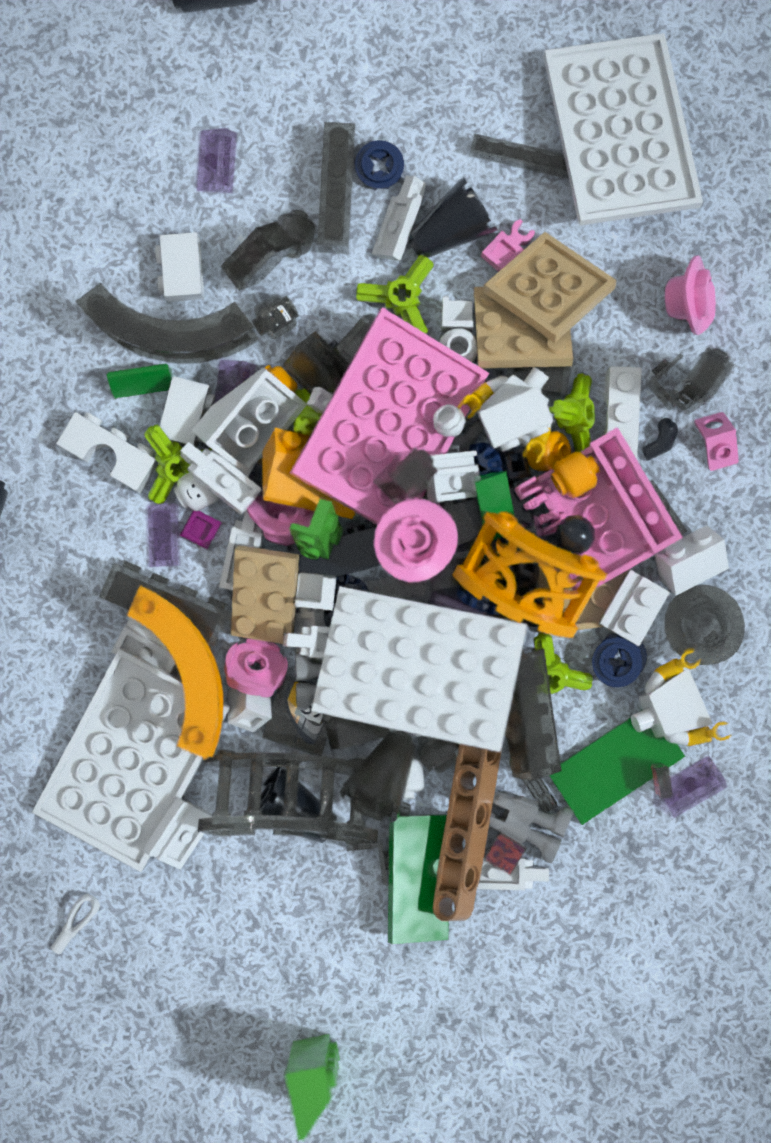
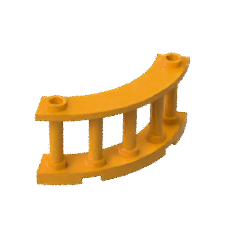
(196, 667)

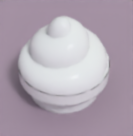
(449, 420)

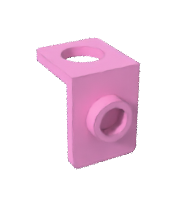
(719, 442)

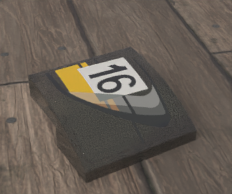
(294, 727)

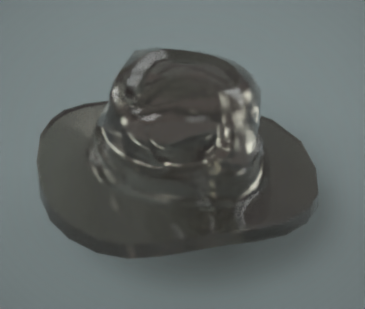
(705, 621)

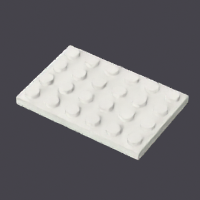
(622, 129)
(420, 668)
(123, 762)

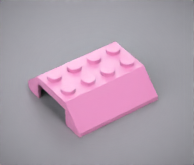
(622, 508)

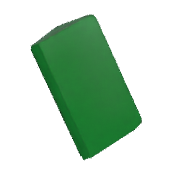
(140, 380)
(494, 495)

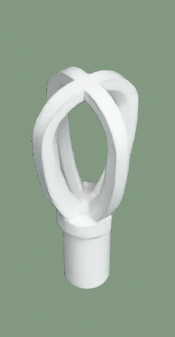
(68, 930)

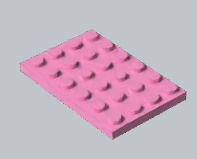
(382, 411)

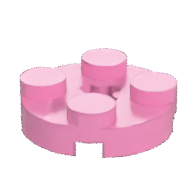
(251, 681)

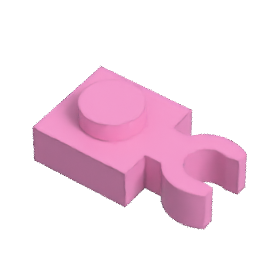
(506, 248)

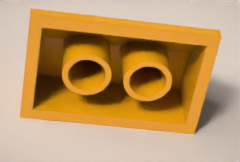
(283, 488)

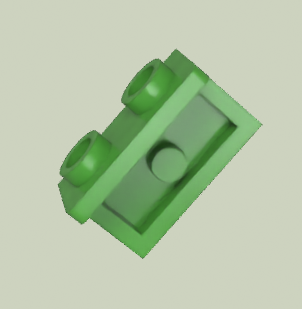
(321, 534)

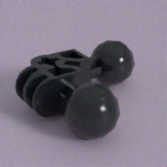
(571, 534)

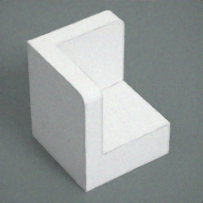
(456, 315)
(315, 591)
(248, 710)

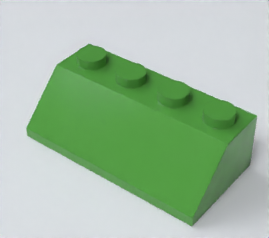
(310, 1079)

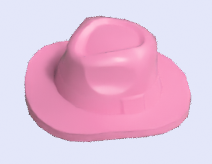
(692, 296)
(276, 519)
(415, 540)

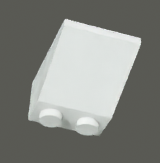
(246, 417)

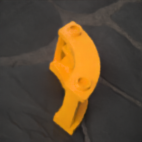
(550, 617)

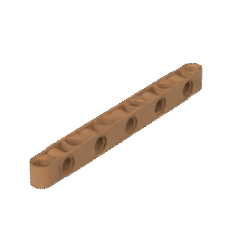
(469, 820)

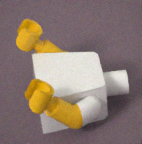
(502, 389)
(675, 706)

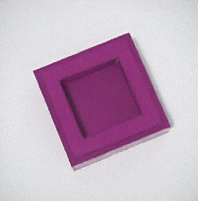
(201, 529)

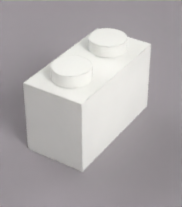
(180, 267)
(184, 408)
(516, 418)
(692, 560)

